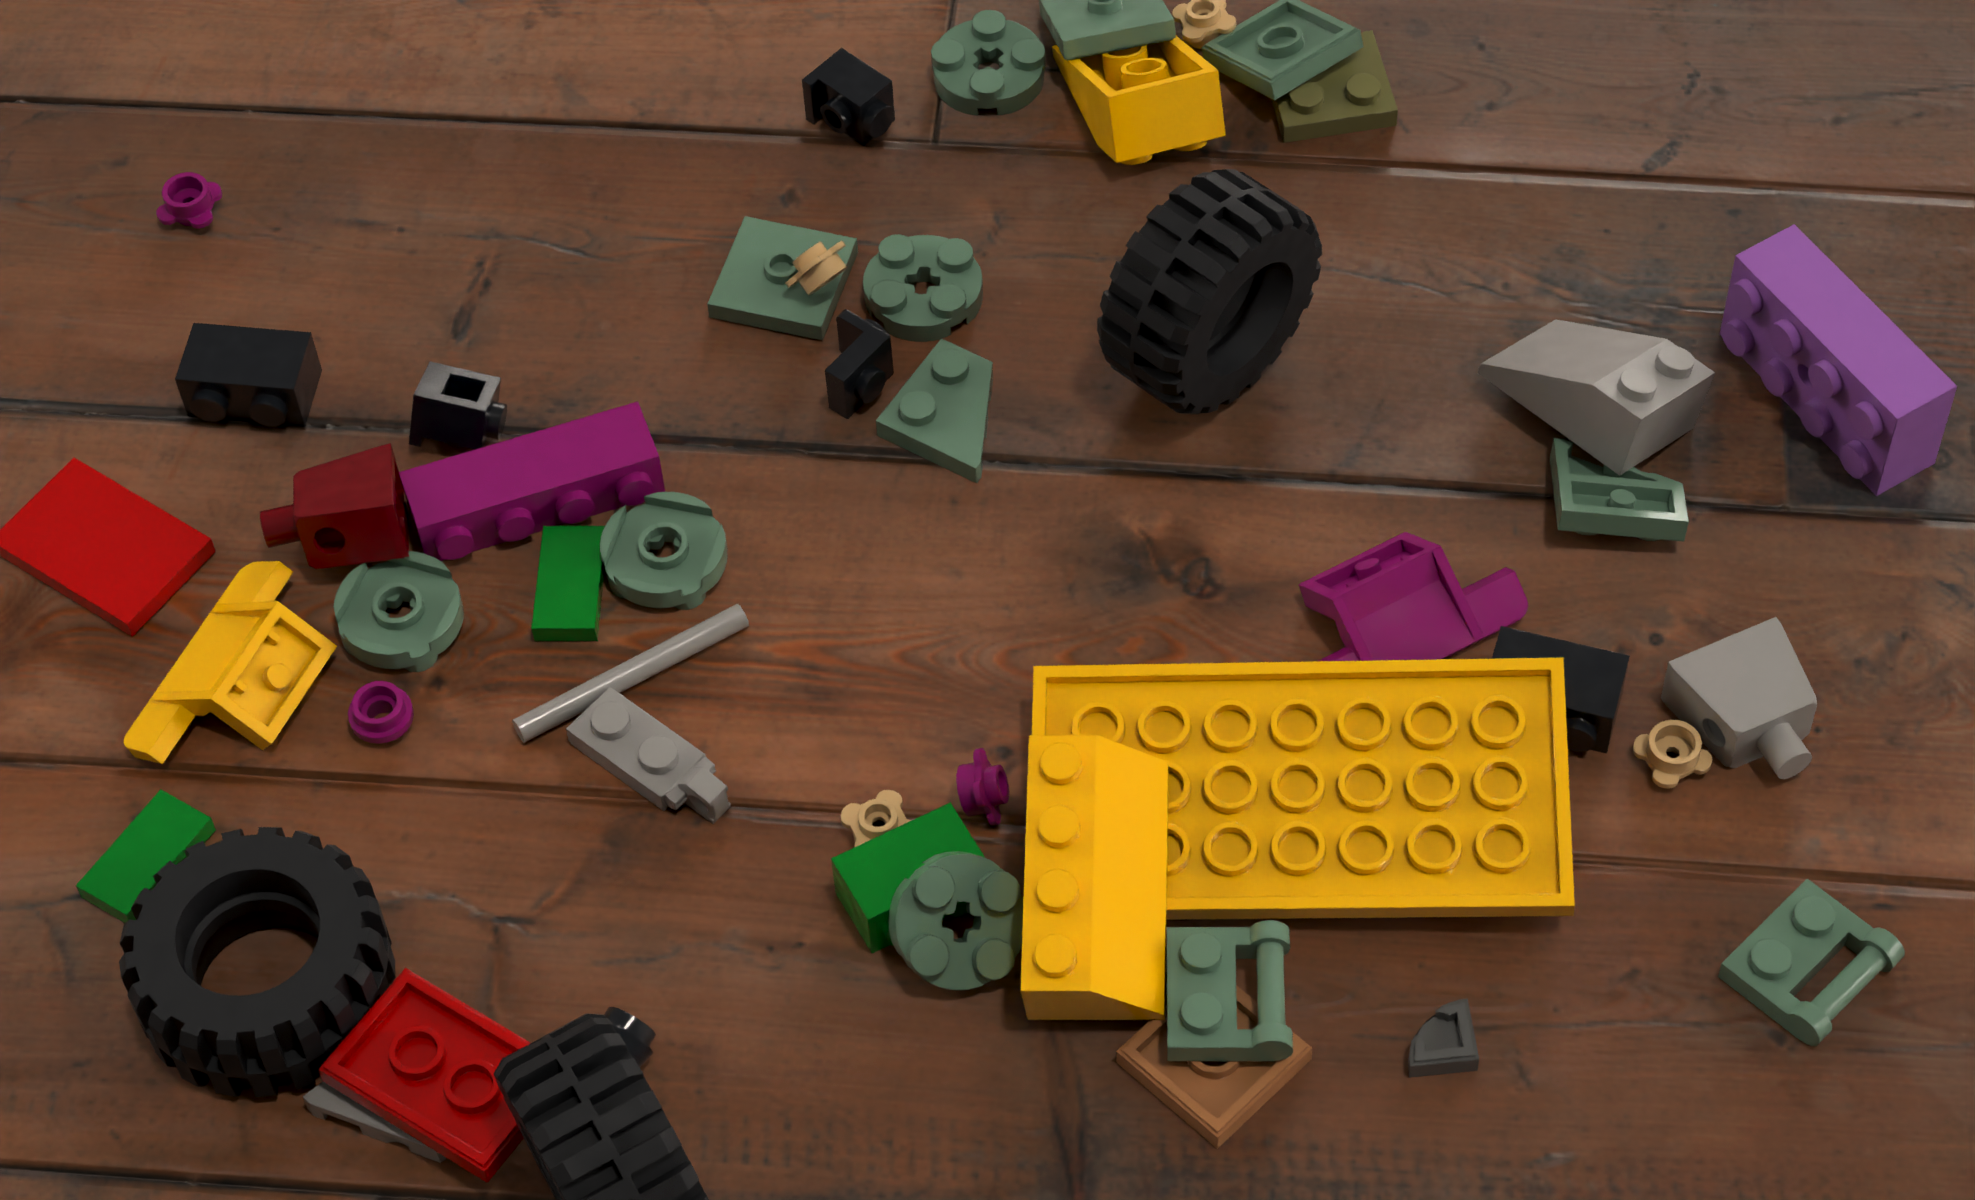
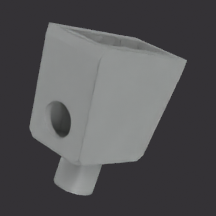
(1746, 698)

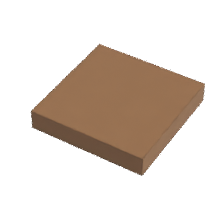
(1209, 1094)

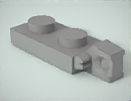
(648, 756)

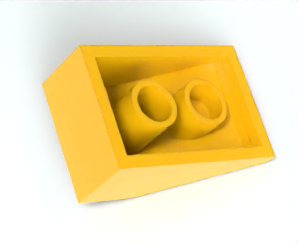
(1146, 99)

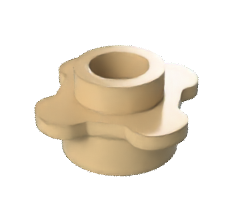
(1203, 21)
(817, 267)
(1673, 737)
(861, 817)

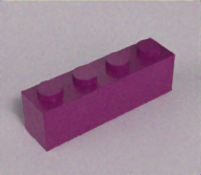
(533, 482)

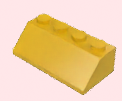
(1094, 881)

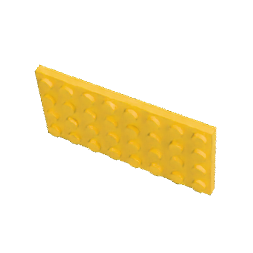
(1344, 782)

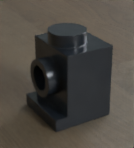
(849, 97)
(456, 407)

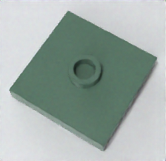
(1105, 26)
(1282, 47)
(755, 273)

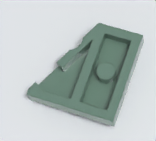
(943, 410)
(1601, 502)

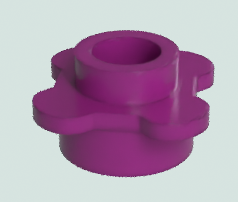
(188, 200)
(982, 787)

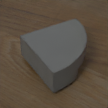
(1445, 1043)

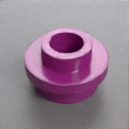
(375, 699)

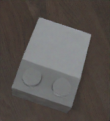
(1604, 388)

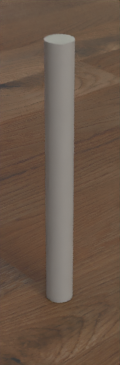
(631, 672)

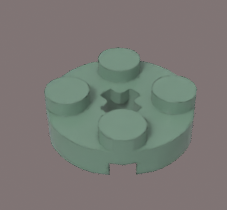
(981, 41)
(916, 259)
(671, 580)
(403, 641)
(934, 890)

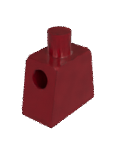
(344, 511)

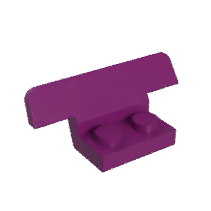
(1409, 604)

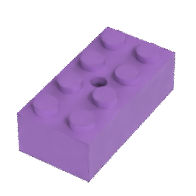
(1836, 360)

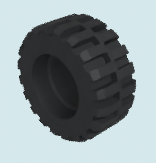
(1209, 291)
(227, 894)
(594, 1117)

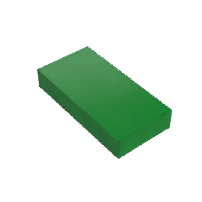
(568, 584)
(143, 848)

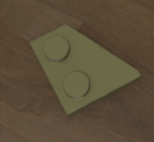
(1341, 99)

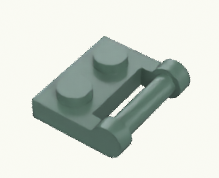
(1794, 948)
(1205, 999)

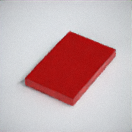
(103, 546)
(431, 1073)

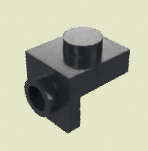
(862, 367)

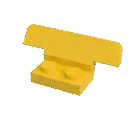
(242, 665)

